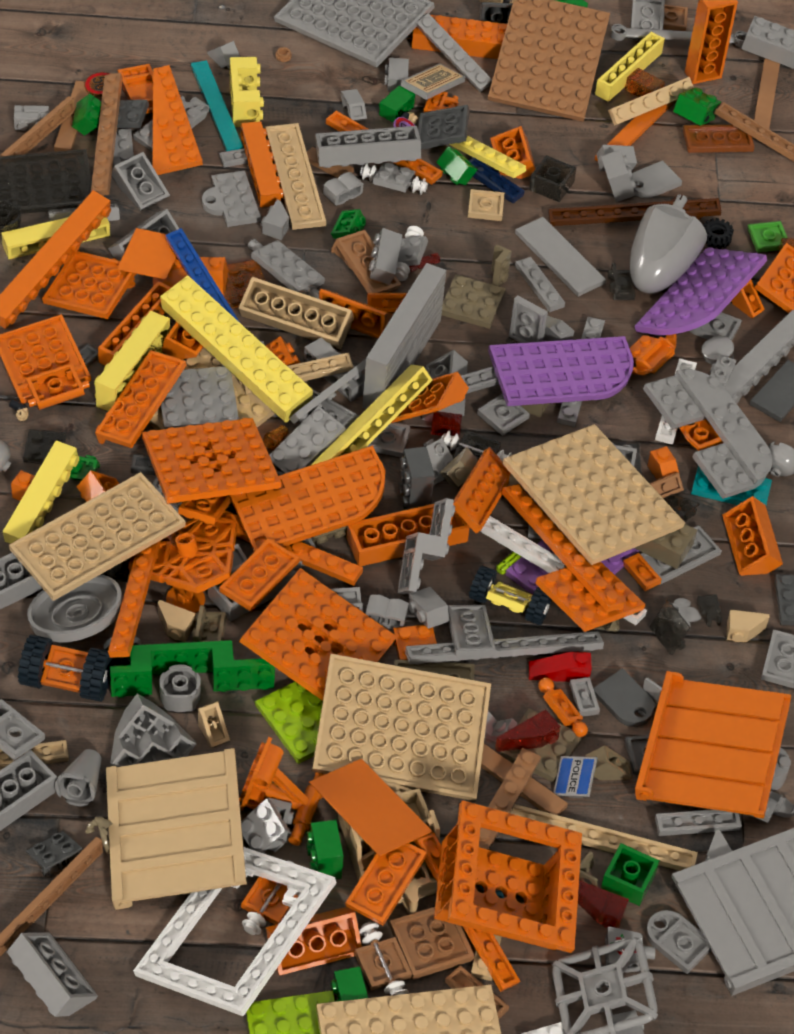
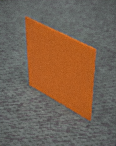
(148, 255)

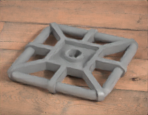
(613, 978)

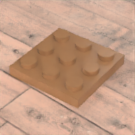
(430, 943)

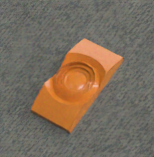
(138, 83)

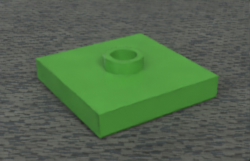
(766, 235)

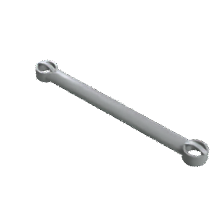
(667, 34)

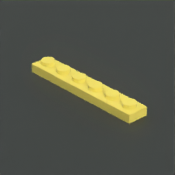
(491, 157)

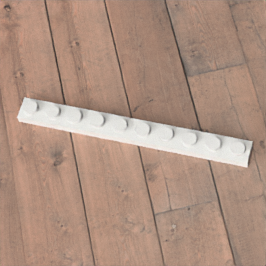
(534, 553)

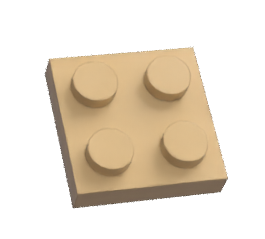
(486, 205)

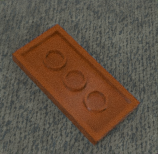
(716, 139)

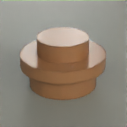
(283, 54)

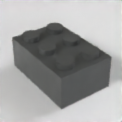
(416, 478)

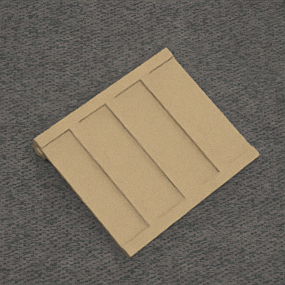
(174, 827)

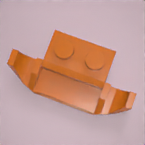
(652, 353)

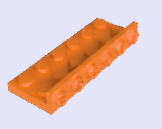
(140, 399)

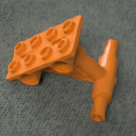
(260, 786)

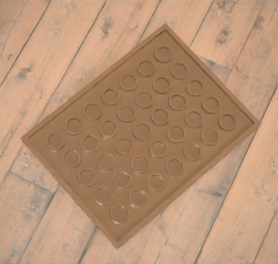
(549, 57)

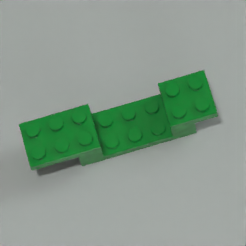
(201, 657)

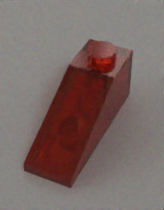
(532, 733)
(602, 905)

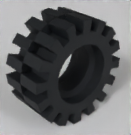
(716, 226)

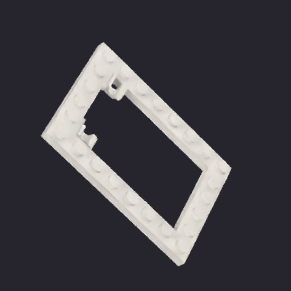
(301, 881)

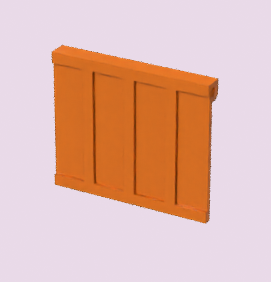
(713, 746)

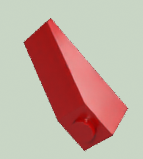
(561, 667)

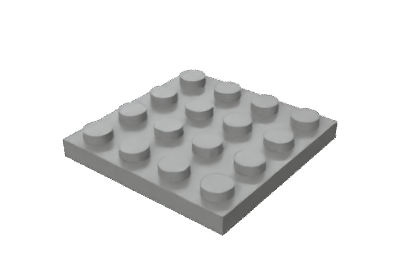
(200, 398)

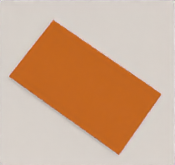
(370, 807)

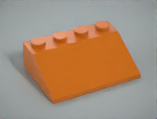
(436, 396)

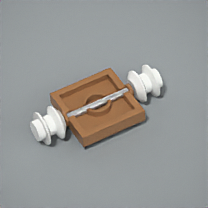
(382, 961)

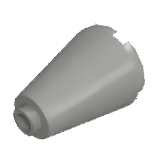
(80, 779)

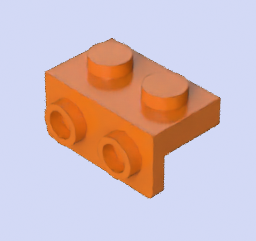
(283, 351)

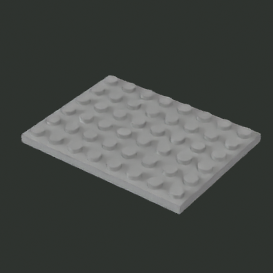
(356, 27)

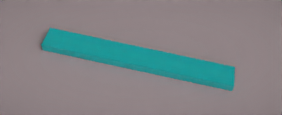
(217, 106)

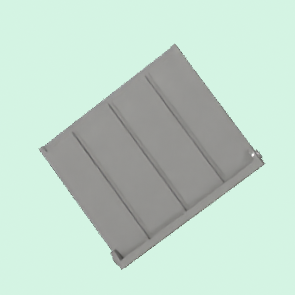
(746, 909)

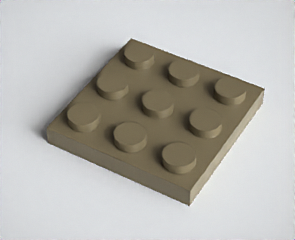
(472, 301)
(550, 753)

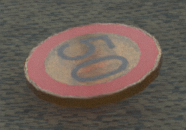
(95, 83)

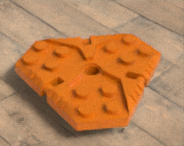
(196, 555)

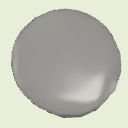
(717, 346)

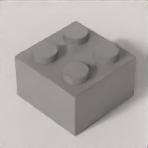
(619, 175)

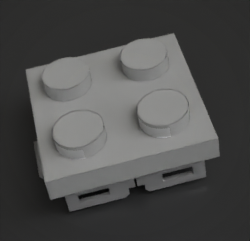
(264, 828)

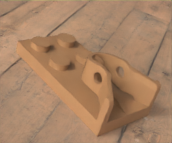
(356, 253)

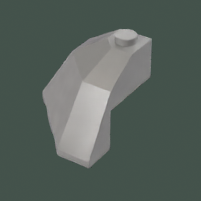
(148, 735)

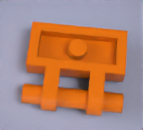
(438, 101)

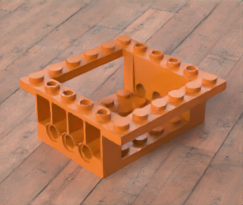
(547, 889)

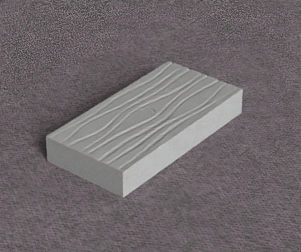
(405, 333)

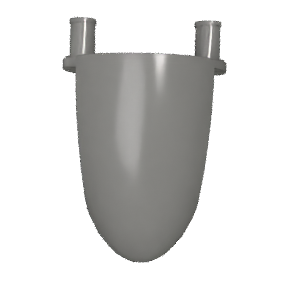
(665, 246)

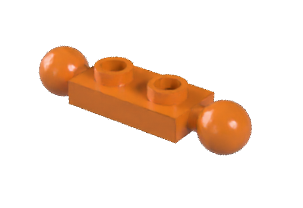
(562, 707)

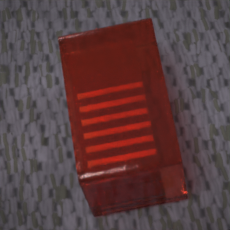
(445, 422)

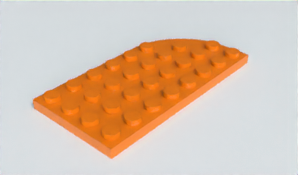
(313, 499)

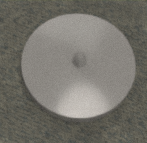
(78, 612)

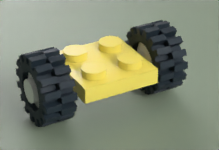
(502, 594)

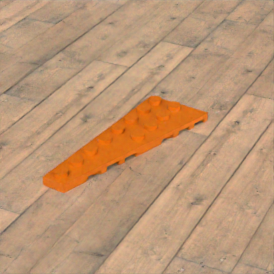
(172, 135)

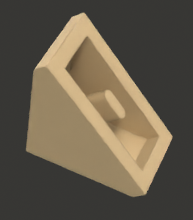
(212, 724)

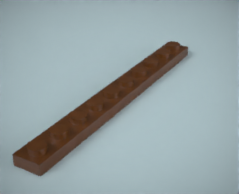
(626, 212)

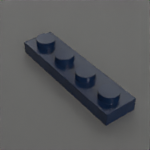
(496, 181)

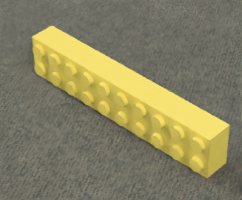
(236, 348)

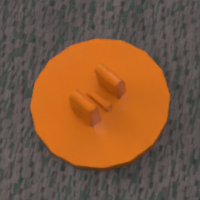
(185, 599)

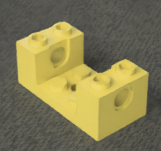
(243, 90)

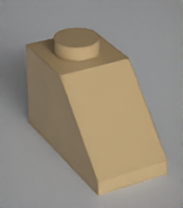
(176, 621)
(745, 625)

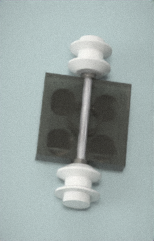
(475, 443)

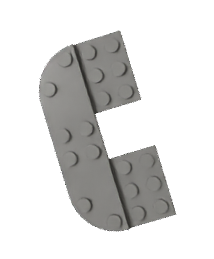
(695, 396)

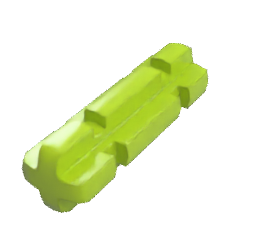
(507, 562)

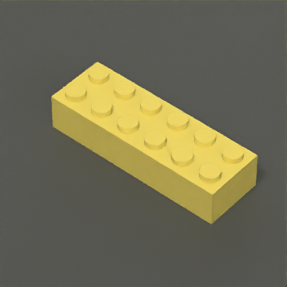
(120, 370)

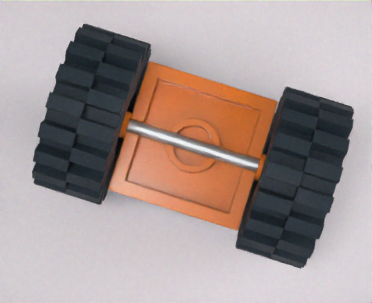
(65, 668)

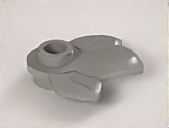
(689, 613)

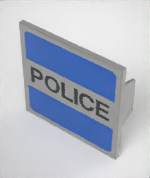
(575, 776)

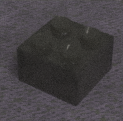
(552, 178)

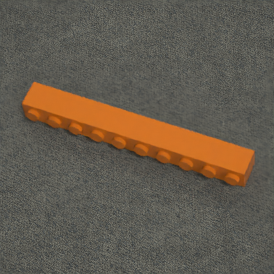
(52, 256)

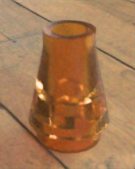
(275, 437)

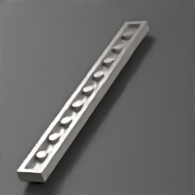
(509, 647)

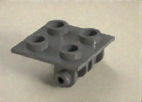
(53, 851)

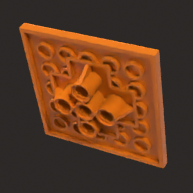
(210, 460)
(308, 626)

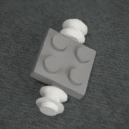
(394, 177)
(410, 251)

